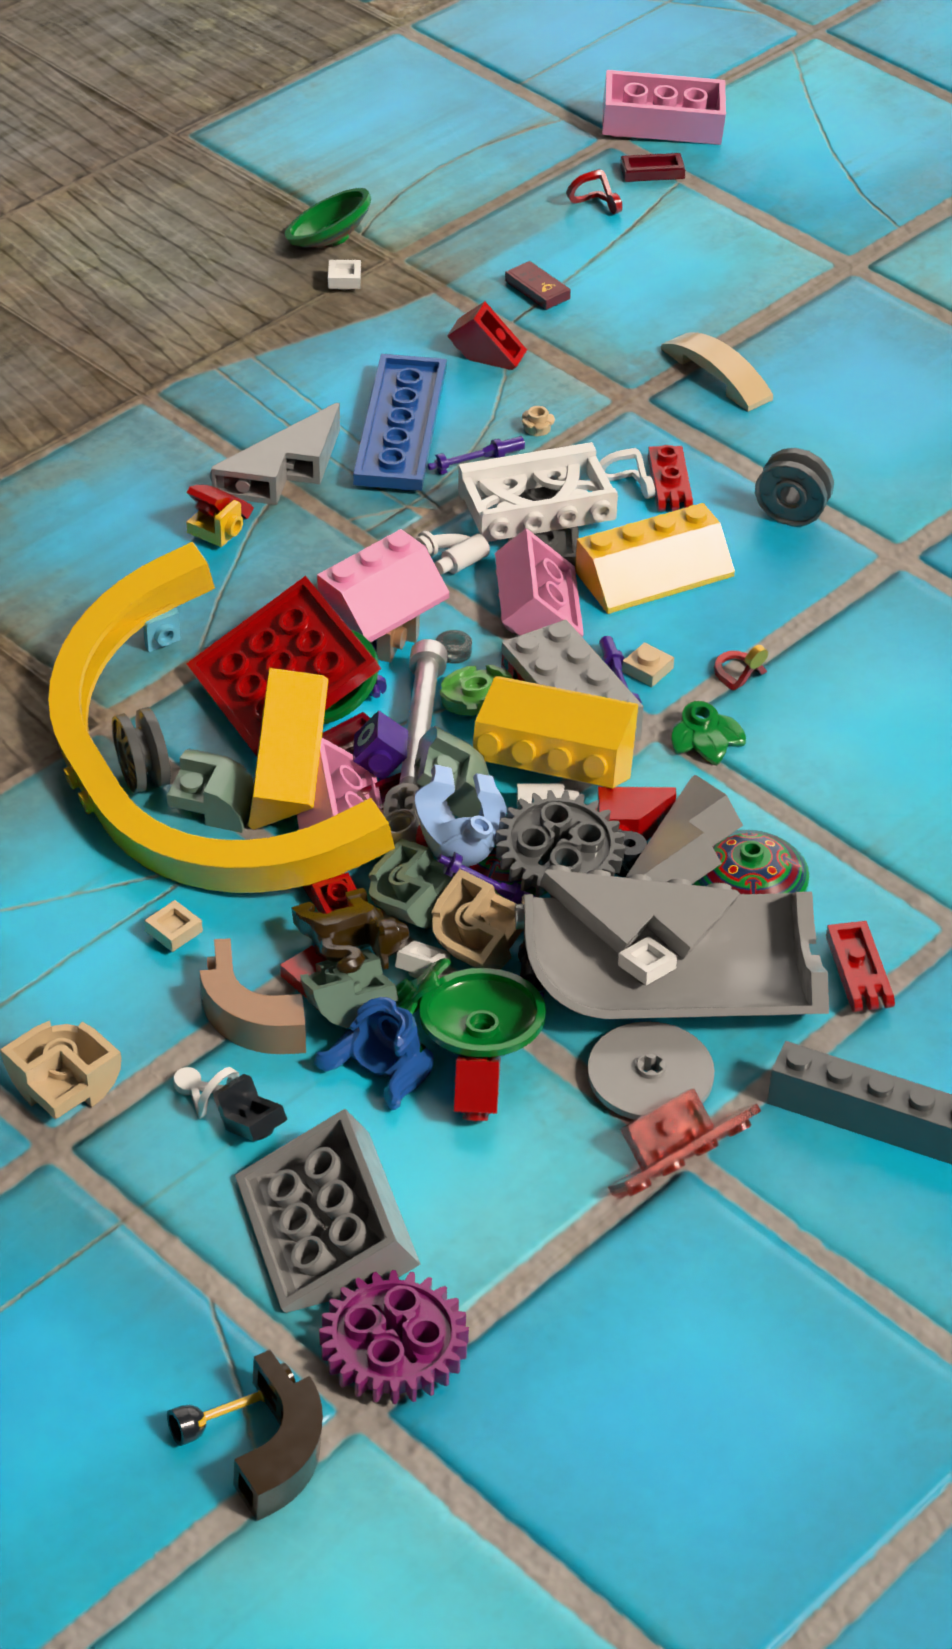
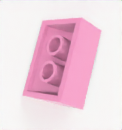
(383, 585)
(535, 586)
(337, 785)

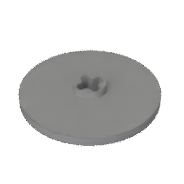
(626, 1051)

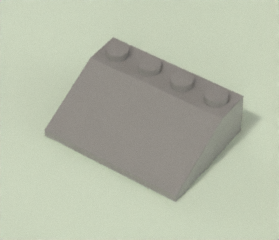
(325, 1214)

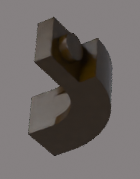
(284, 1465)

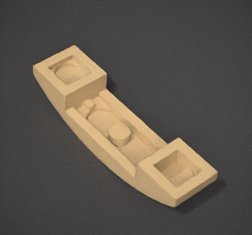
(742, 380)

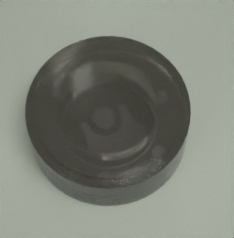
(457, 645)

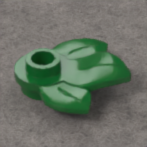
(708, 735)
(411, 992)

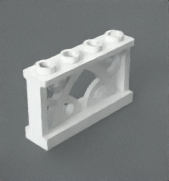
(555, 469)

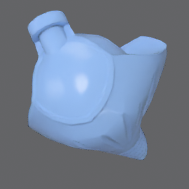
(467, 836)

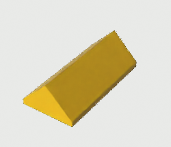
(288, 746)

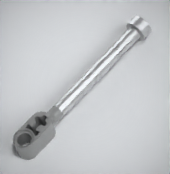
(427, 663)

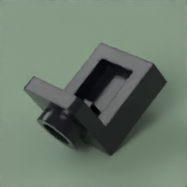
(245, 1111)

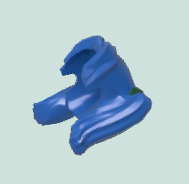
(386, 1044)

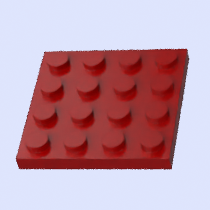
(291, 634)

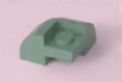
(465, 761)
(213, 787)
(408, 883)
(342, 994)

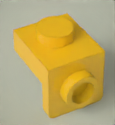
(218, 528)

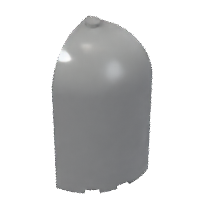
(744, 966)

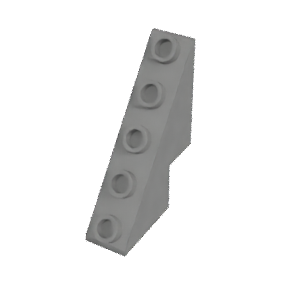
(292, 455)
(686, 835)
(624, 907)

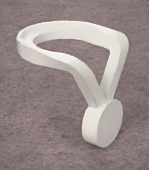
(646, 482)
(188, 1082)

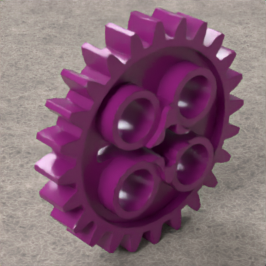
(411, 1316)

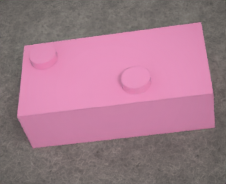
(663, 107)

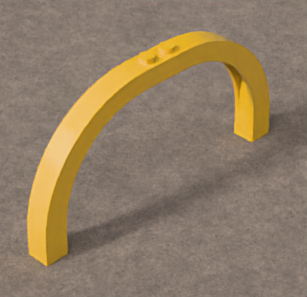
(193, 860)

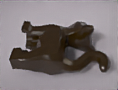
(348, 930)

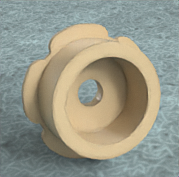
(537, 421)

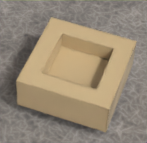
(648, 664)
(173, 925)

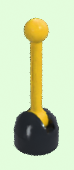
(189, 1422)

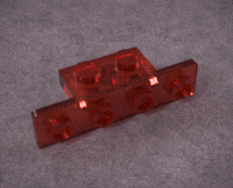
(671, 1133)

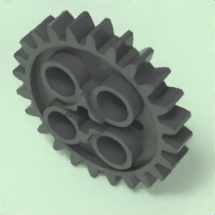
(570, 828)

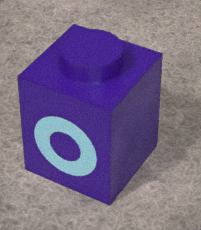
(380, 745)

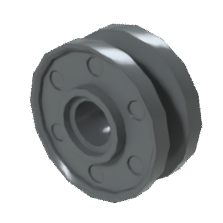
(794, 487)
(141, 750)

